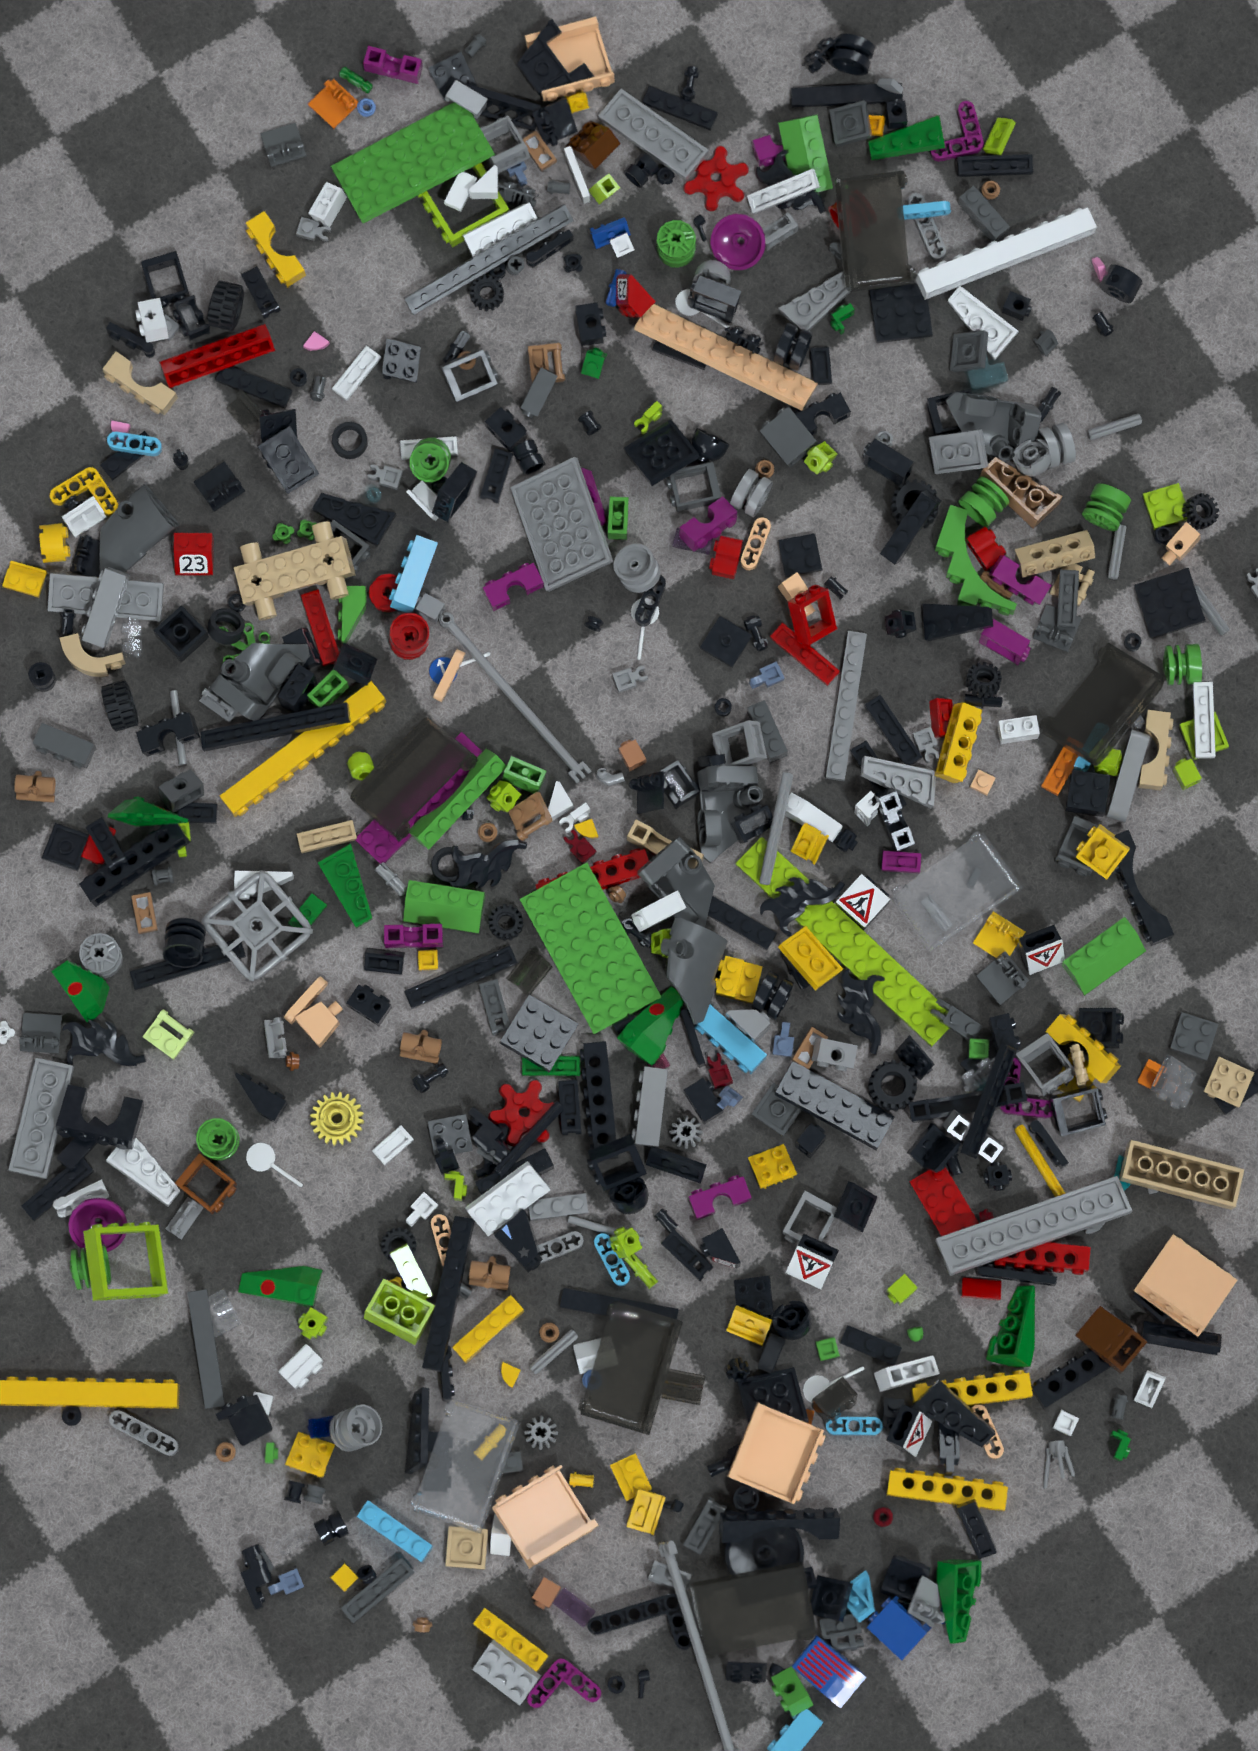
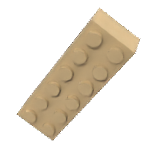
(1181, 1174)

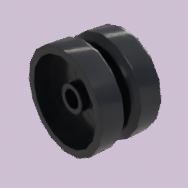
(852, 54)
(793, 347)
(772, 995)

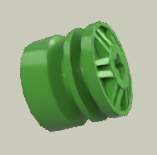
(670, 251)
(423, 467)
(984, 501)
(1106, 507)
(1182, 664)
(207, 1135)
(80, 1269)

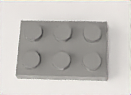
(958, 451)
(506, 1672)

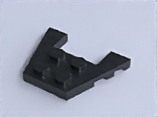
(543, 67)

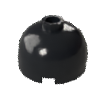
(708, 446)
(630, 1196)
(792, 1320)

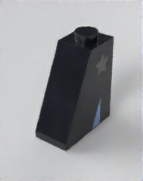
(520, 1241)

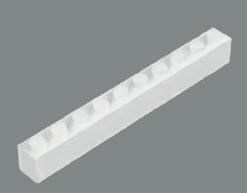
(1005, 253)

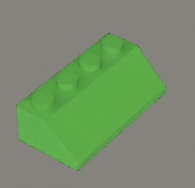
(806, 148)
(444, 905)
(1104, 956)

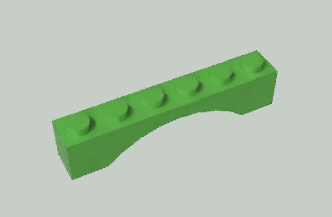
(436, 823)

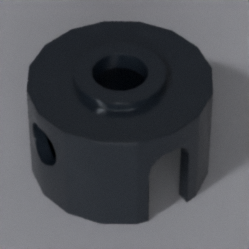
(1120, 283)

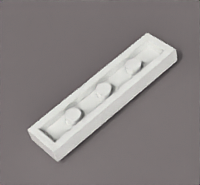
(783, 191)
(1204, 720)

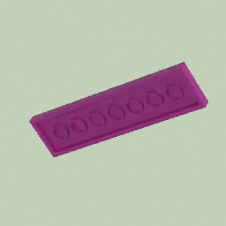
(381, 844)

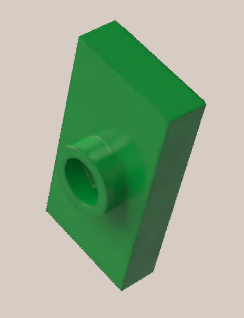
(310, 909)

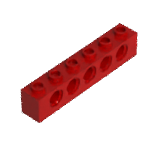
(217, 356)
(618, 861)
(1080, 1254)

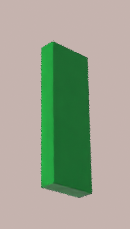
(563, 1067)

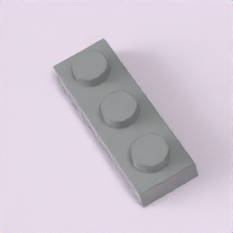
(558, 1207)

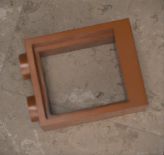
(191, 1171)

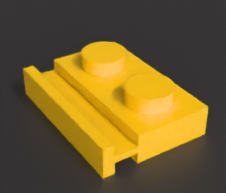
(24, 579)
(809, 843)
(749, 1325)
(630, 1476)
(645, 1511)

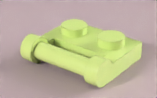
(165, 1040)

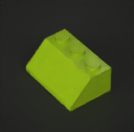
(399, 1312)

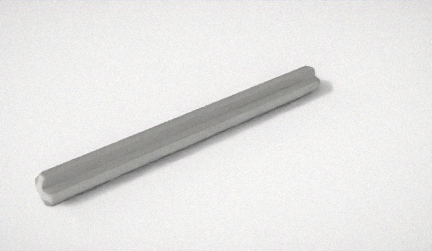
(776, 828)

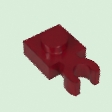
(581, 848)
(719, 1073)

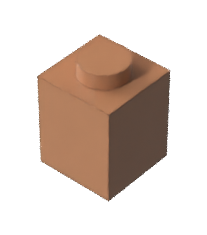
(632, 754)
(546, 1593)

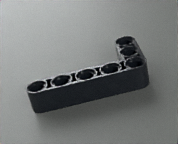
(644, 1616)

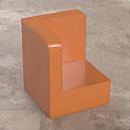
(1149, 1073)

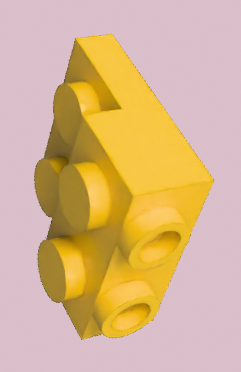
(1101, 851)
(738, 979)

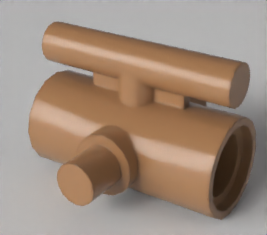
(35, 787)
(420, 1047)
(489, 1274)

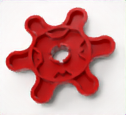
(715, 190)
(510, 1115)

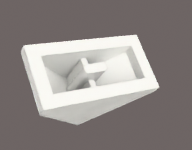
(486, 186)
(560, 802)
(1149, 1388)
(499, 1539)

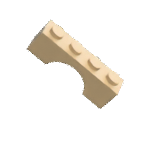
(159, 397)
(1157, 726)
(652, 841)

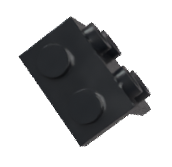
(933, 1149)
(246, 1418)
(903, 1578)

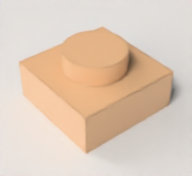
(982, 782)

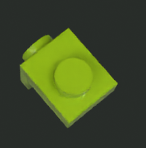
(460, 1188)

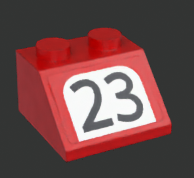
(632, 296)
(193, 553)

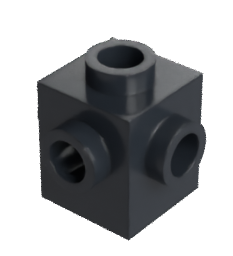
(900, 623)
(992, 1181)

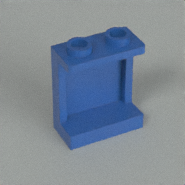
(897, 1628)

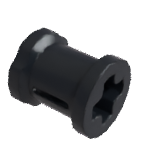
(589, 423)
(294, 1492)

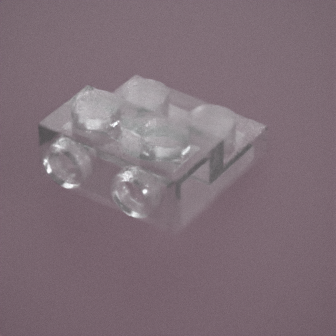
(1174, 1083)

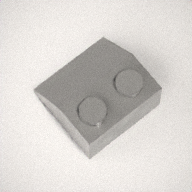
(750, 1023)

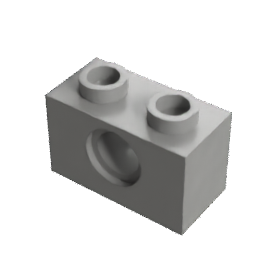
(845, 1054)

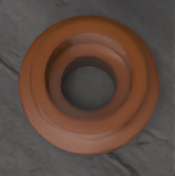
(292, 1061)

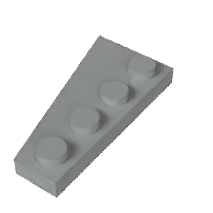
(816, 303)
(907, 780)

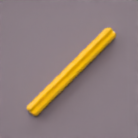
(1039, 1160)

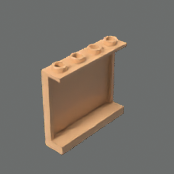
(578, 45)
(1185, 1285)
(776, 1453)
(543, 1516)

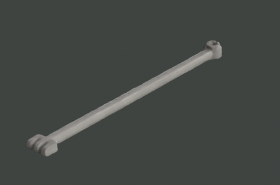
(515, 699)
(667, 1550)

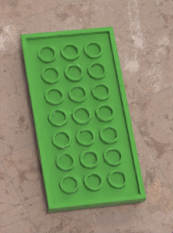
(412, 161)
(590, 948)

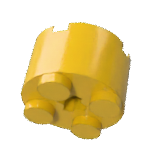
(54, 543)

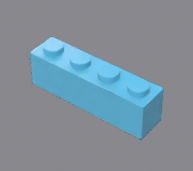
(413, 575)
(731, 1040)
(395, 1531)
(798, 1733)

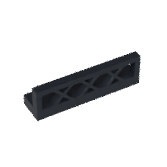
(508, 103)
(1181, 1338)

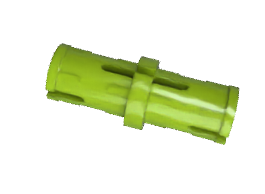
(641, 1270)

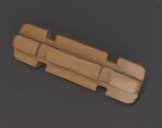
(995, 587)

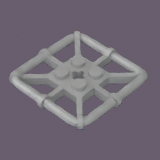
(244, 923)

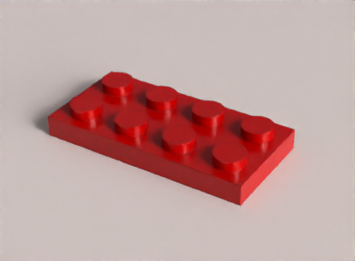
(943, 1201)

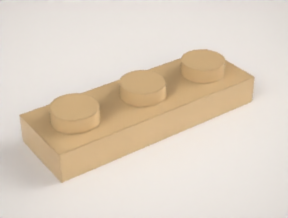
(326, 836)

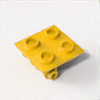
(998, 936)
(772, 1166)
(310, 1455)

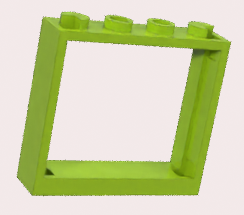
(438, 220)
(97, 1267)

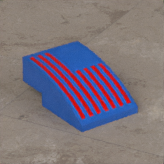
(828, 1671)

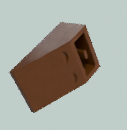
(1111, 1339)

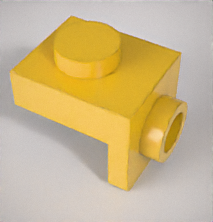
(578, 101)

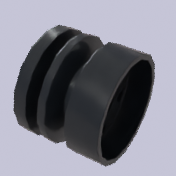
(184, 942)

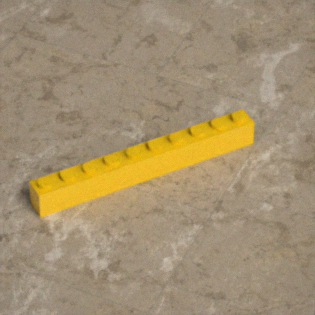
(299, 753)
(89, 1393)

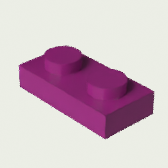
(901, 862)

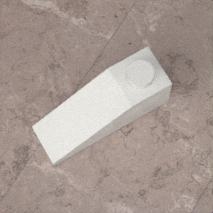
(804, 812)
(241, 876)
(658, 911)
(906, 1373)

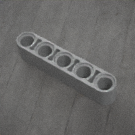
(1128, 776)

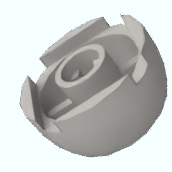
(715, 271)
(1032, 457)

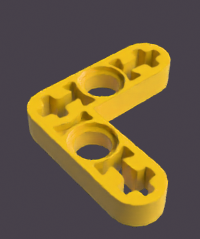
(91, 485)

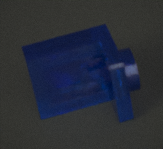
(319, 1427)

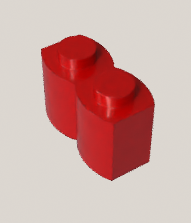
(985, 548)
(727, 557)

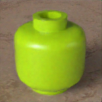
(360, 765)

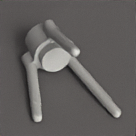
(1057, 1450)

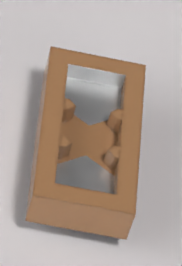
(539, 151)
(144, 913)
(804, 1052)

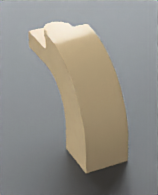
(85, 663)

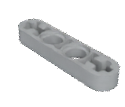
(928, 226)
(142, 1435)

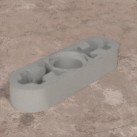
(559, 1240)

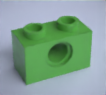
(618, 518)
(328, 690)
(524, 775)
(795, 1701)

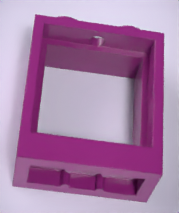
(1006, 642)

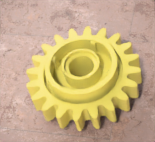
(341, 1130)

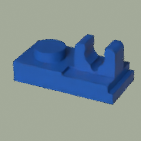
(603, 234)

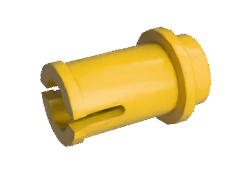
(581, 1480)

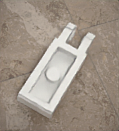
(67, 1204)

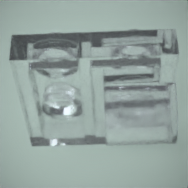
(222, 1313)

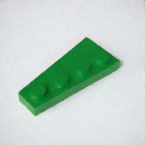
(912, 139)
(346, 882)

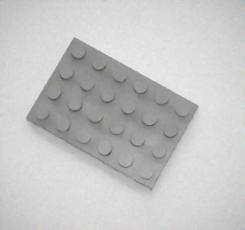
(561, 524)

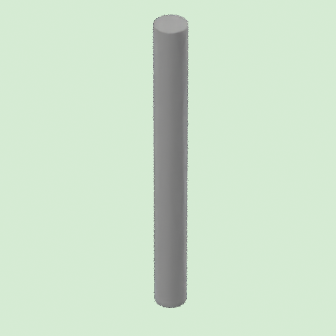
(175, 710)
(595, 1226)

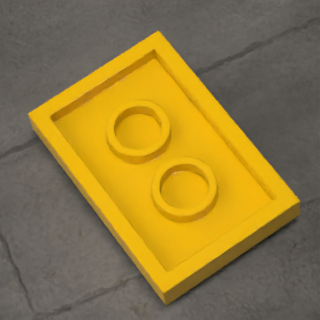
(810, 958)

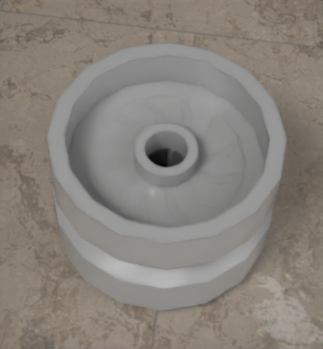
(1060, 444)
(751, 492)
(637, 568)

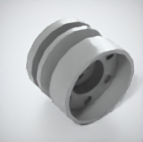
(106, 965)
(356, 1428)

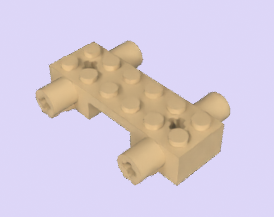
(294, 570)

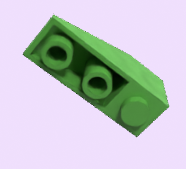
(352, 610)

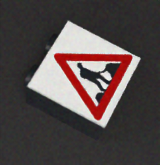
(863, 901)
(1041, 949)
(812, 1261)
(909, 1430)

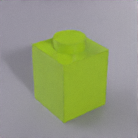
(604, 188)
(1186, 773)
(901, 1290)

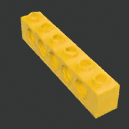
(1021, 1380)
(896, 1489)

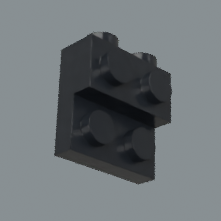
(1103, 1025)

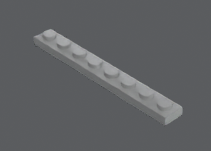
(846, 706)

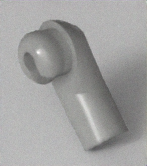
(609, 779)

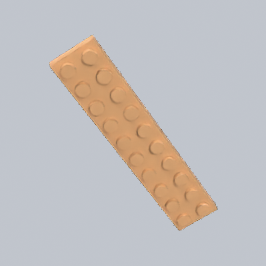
(726, 356)

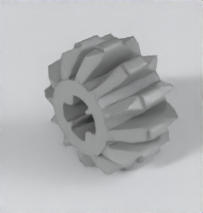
(679, 1130)
(538, 1439)

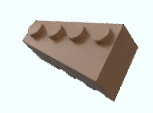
(1025, 496)

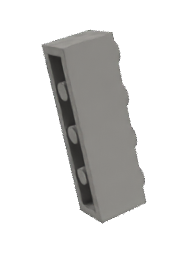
(105, 607)
(651, 1106)

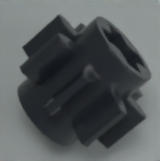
(846, 840)
(737, 1369)

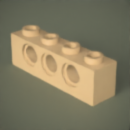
(1055, 553)

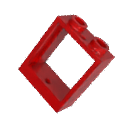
(810, 634)

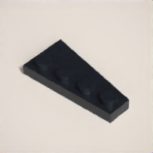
(359, 519)
(953, 620)
(948, 1409)
(418, 1437)

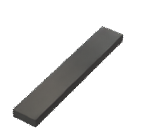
(206, 1348)

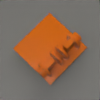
(333, 103)

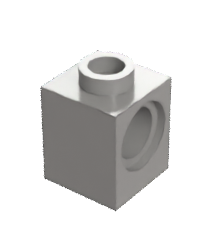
(429, 608)

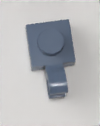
(517, 170)
(769, 675)
(783, 1044)
(729, 1097)
(289, 1583)

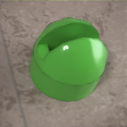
(915, 1334)

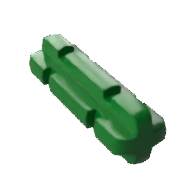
(356, 80)

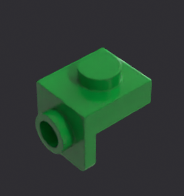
(841, 314)
(593, 362)
(1123, 1449)

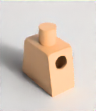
(1187, 537)
(794, 586)
(319, 1021)

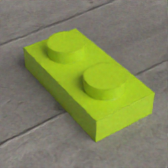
(999, 136)

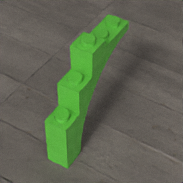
(974, 589)

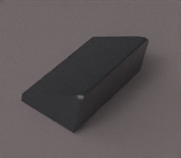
(384, 961)

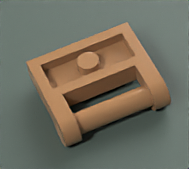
(539, 358)
(526, 811)

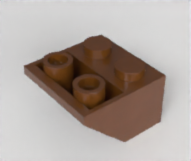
(593, 144)

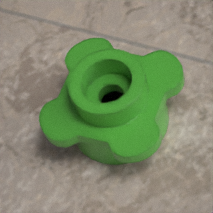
(304, 524)
(278, 533)

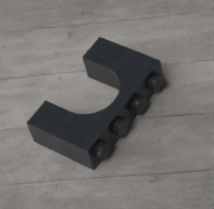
(119, 1133)

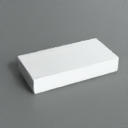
(459, 191)
(392, 1145)

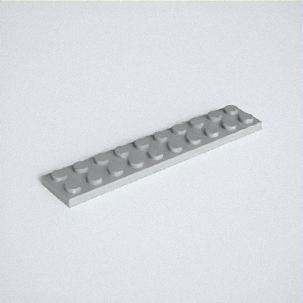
(1033, 1225)

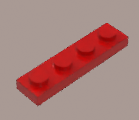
(320, 627)
(805, 655)

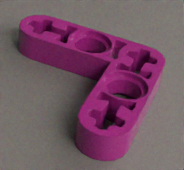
(968, 137)
(1042, 1103)
(566, 1677)

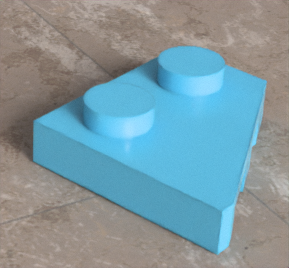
(861, 1597)

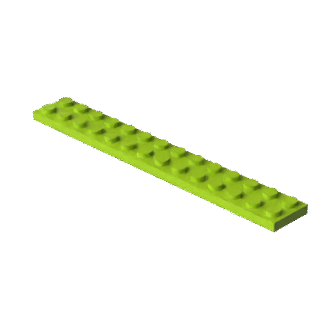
(854, 949)

